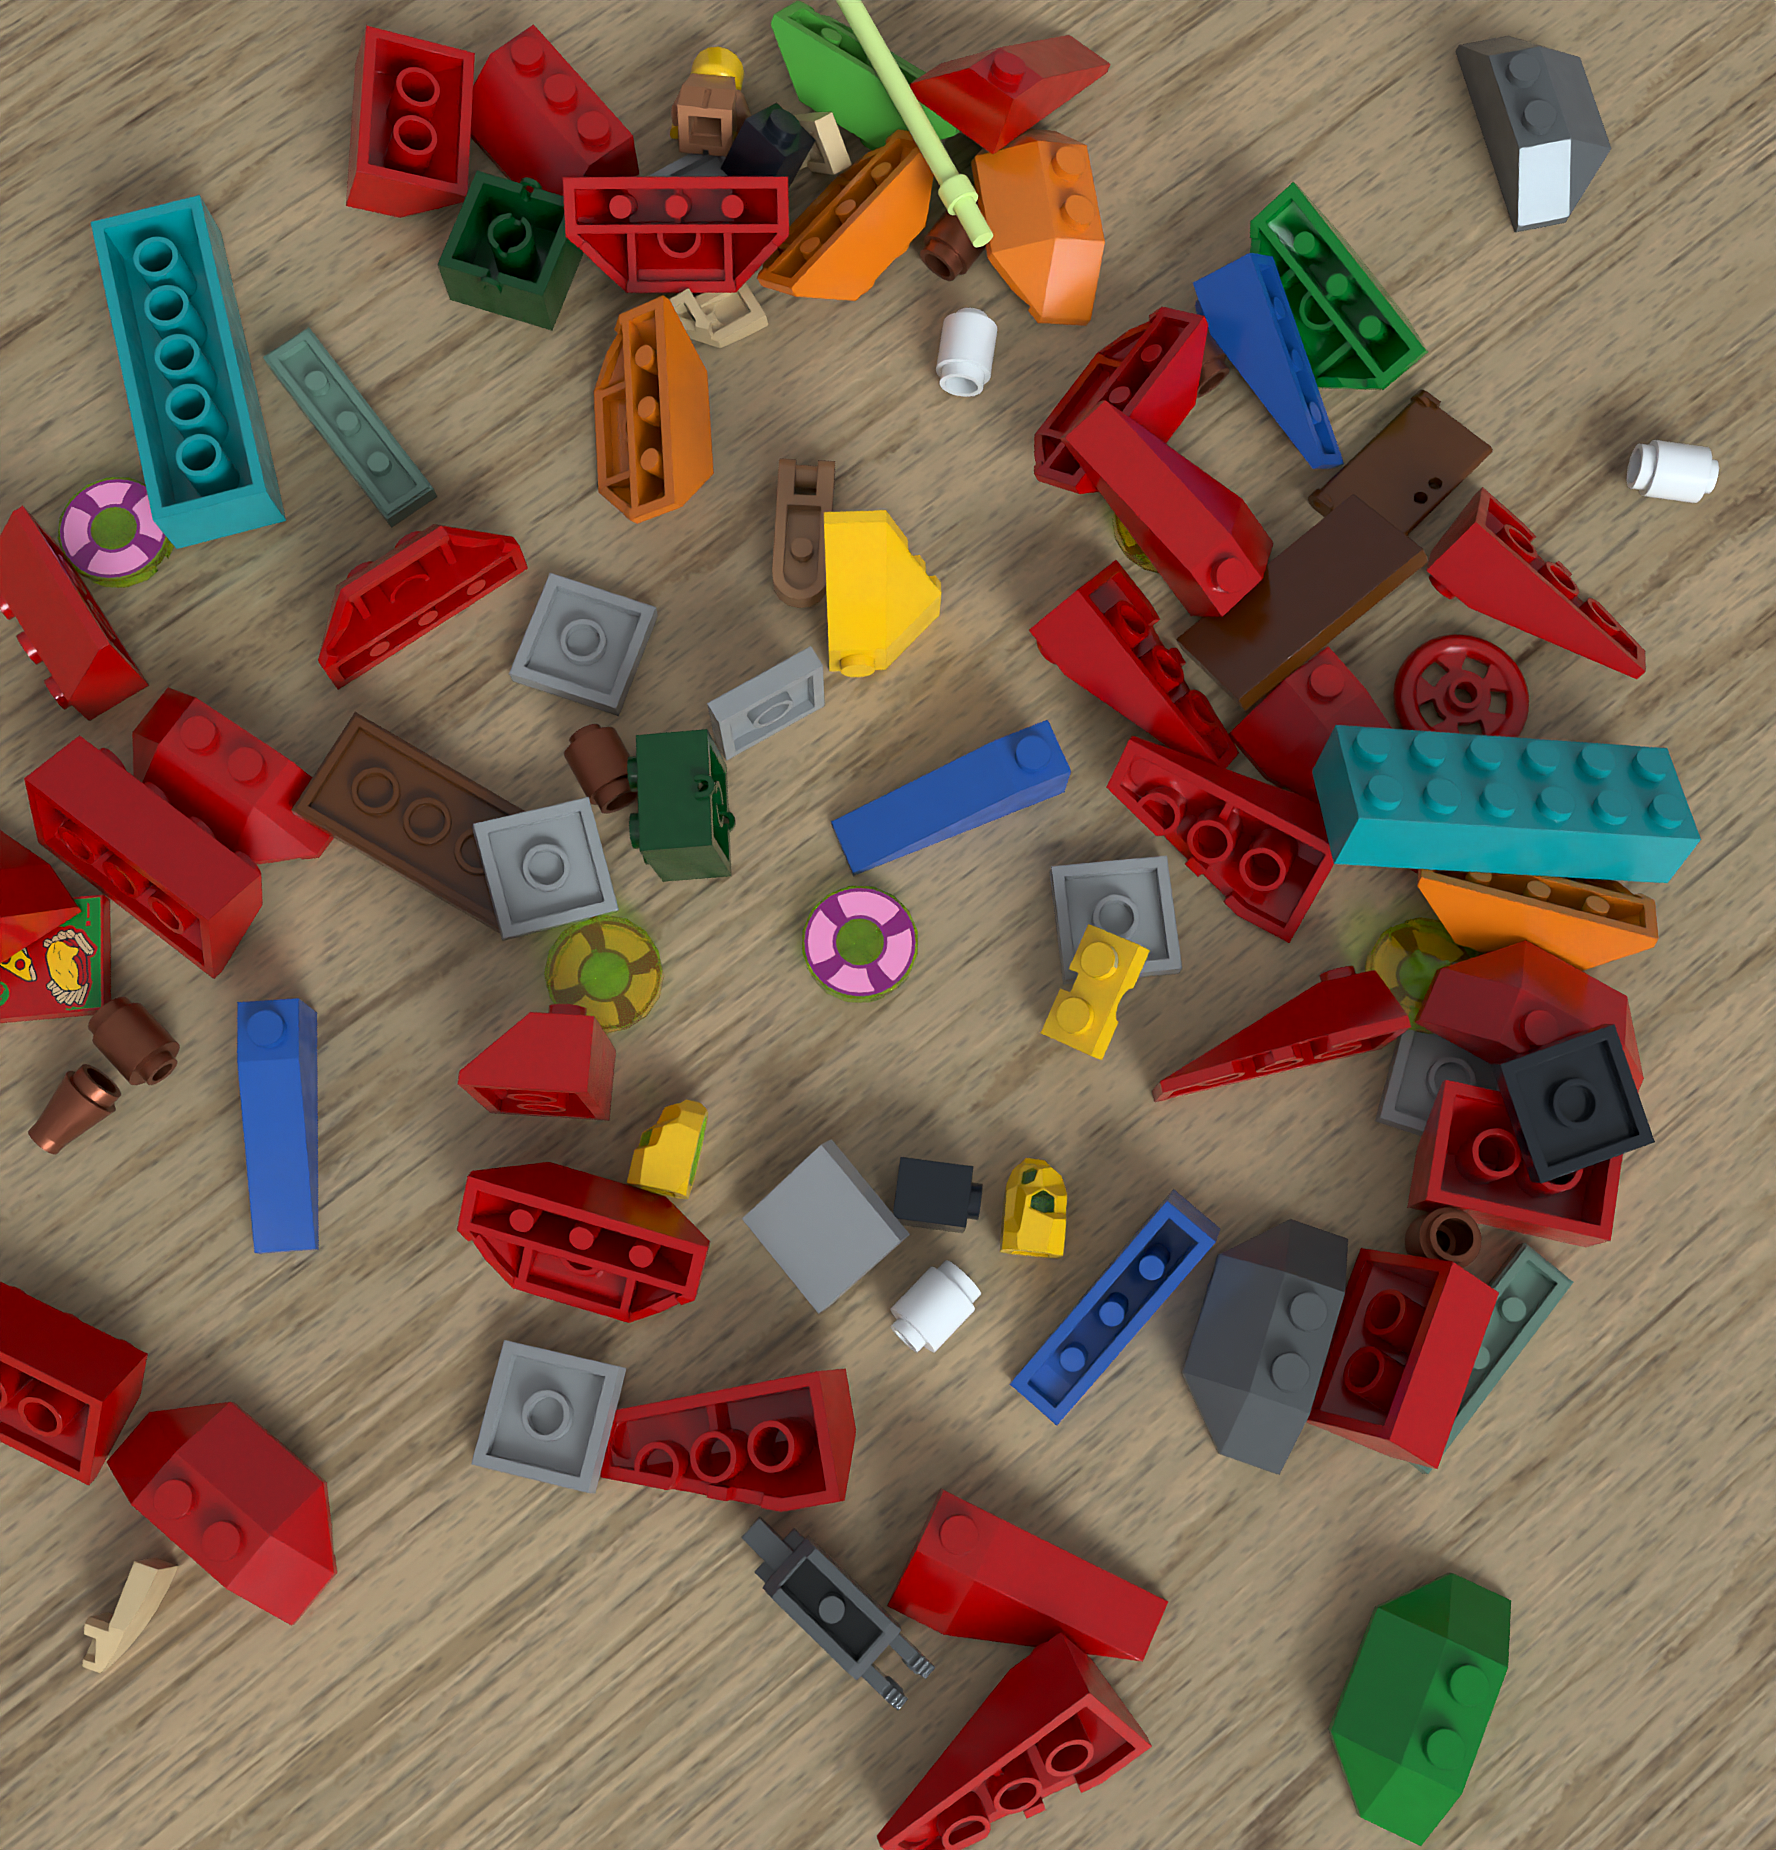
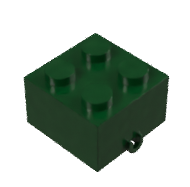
(510, 251)
(681, 805)

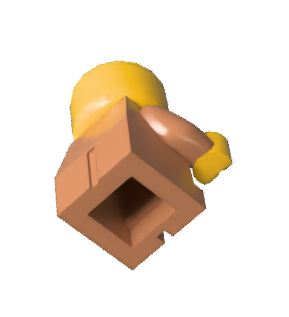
(710, 104)

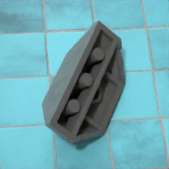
(1536, 126)
(1266, 1340)

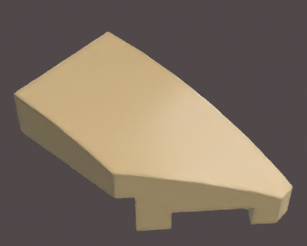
(828, 152)
(719, 317)
(137, 1604)

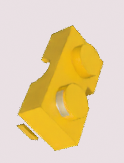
(1105, 971)

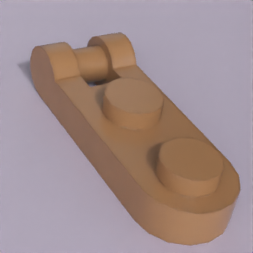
(799, 532)

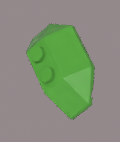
(837, 76)

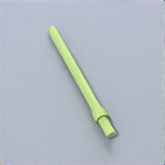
(955, 188)

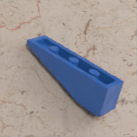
(1260, 337)
(955, 798)
(280, 1121)
(1116, 1306)

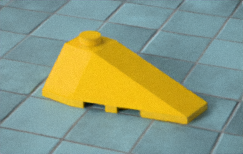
(874, 592)

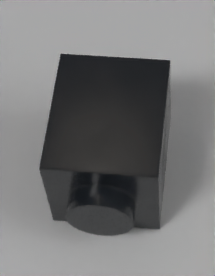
(769, 145)
(936, 1195)

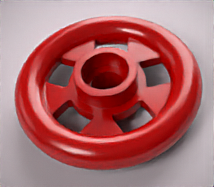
(1449, 653)

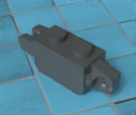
(832, 1608)

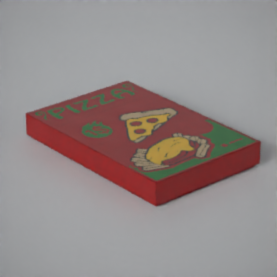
(62, 971)

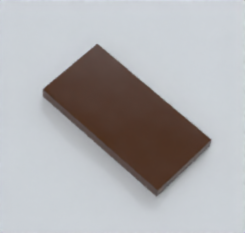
(1303, 601)
(405, 813)

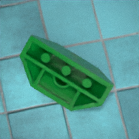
(1341, 310)
(1421, 1702)

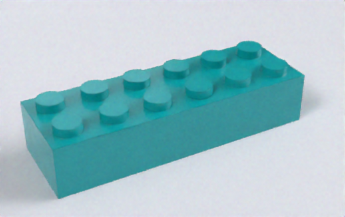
(187, 373)
(1502, 805)

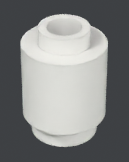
(966, 352)
(1672, 471)
(934, 1307)

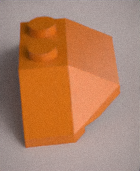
(1043, 223)
(855, 225)
(652, 415)
(1568, 917)

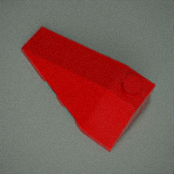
(1009, 87)
(1324, 1023)

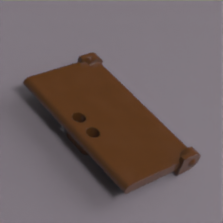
(1402, 460)

